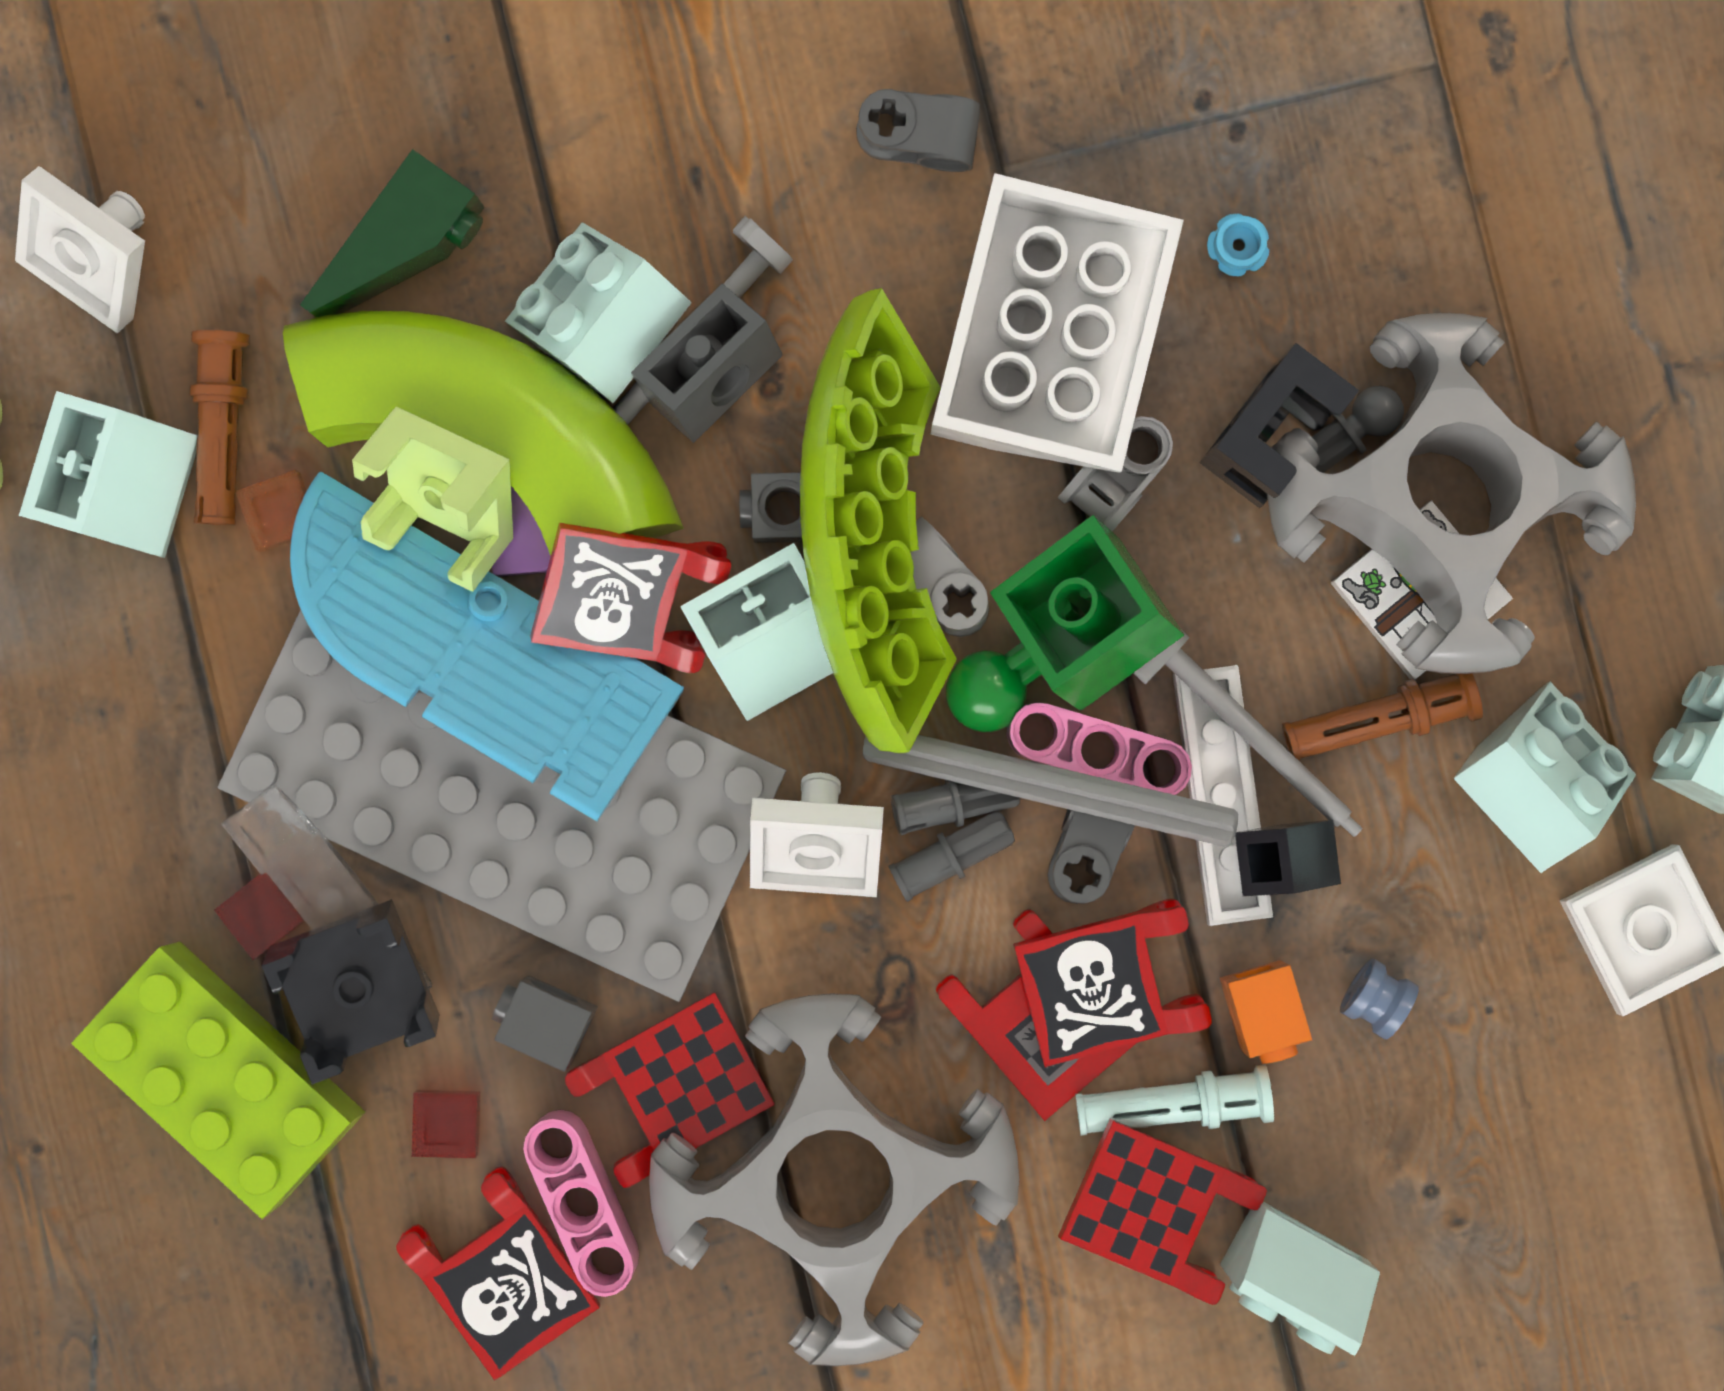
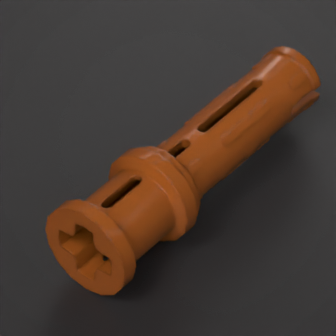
(218, 398)
(1413, 699)

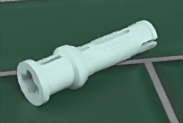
(1205, 1100)

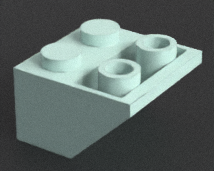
(598, 310)
(109, 474)
(762, 632)
(1693, 753)
(1546, 778)
(1302, 1276)

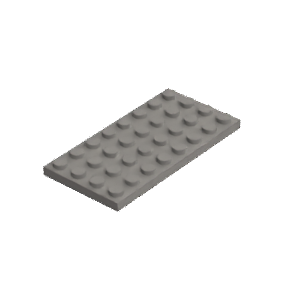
(403, 792)

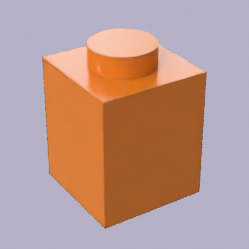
(1266, 1011)

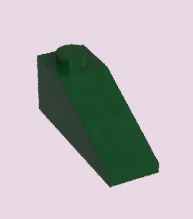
(404, 232)

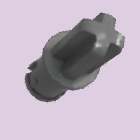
(945, 805)
(952, 855)

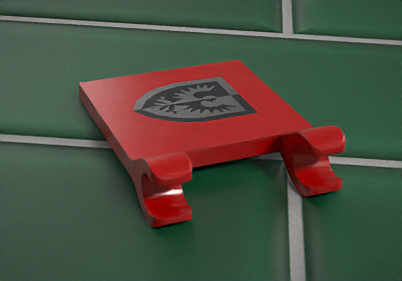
(1009, 1037)

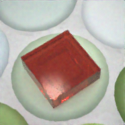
(259, 915)
(445, 1124)

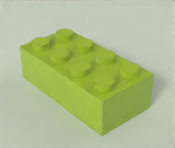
(217, 1078)

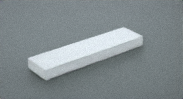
(1224, 778)

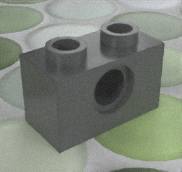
(707, 363)

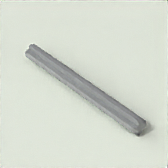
(1063, 789)

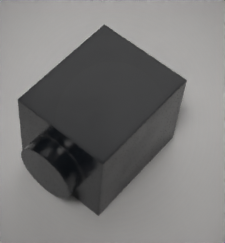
(1288, 858)

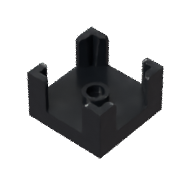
(1294, 386)
(352, 988)

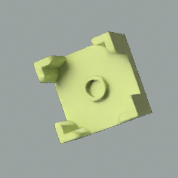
(442, 482)

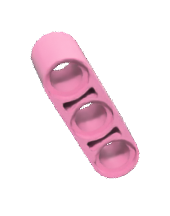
(1129, 744)
(579, 1233)

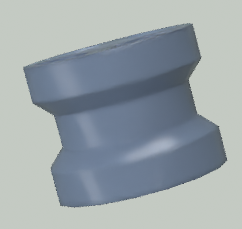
(1379, 999)

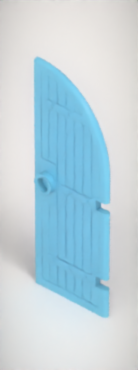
(411, 629)

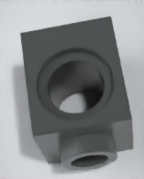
(754, 505)
(543, 1021)

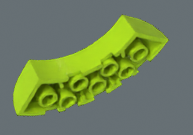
(563, 441)
(862, 523)

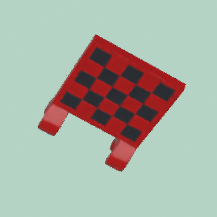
(679, 1079)
(1148, 1204)

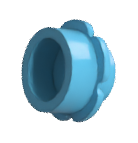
(1241, 228)

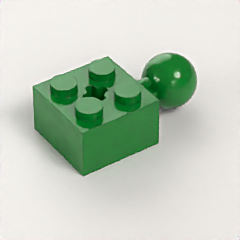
(1080, 622)

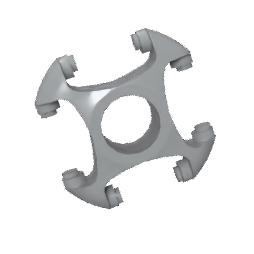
(1519, 473)
(850, 1256)

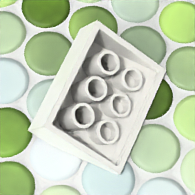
(1056, 325)

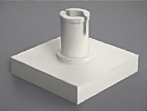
(81, 247)
(815, 842)

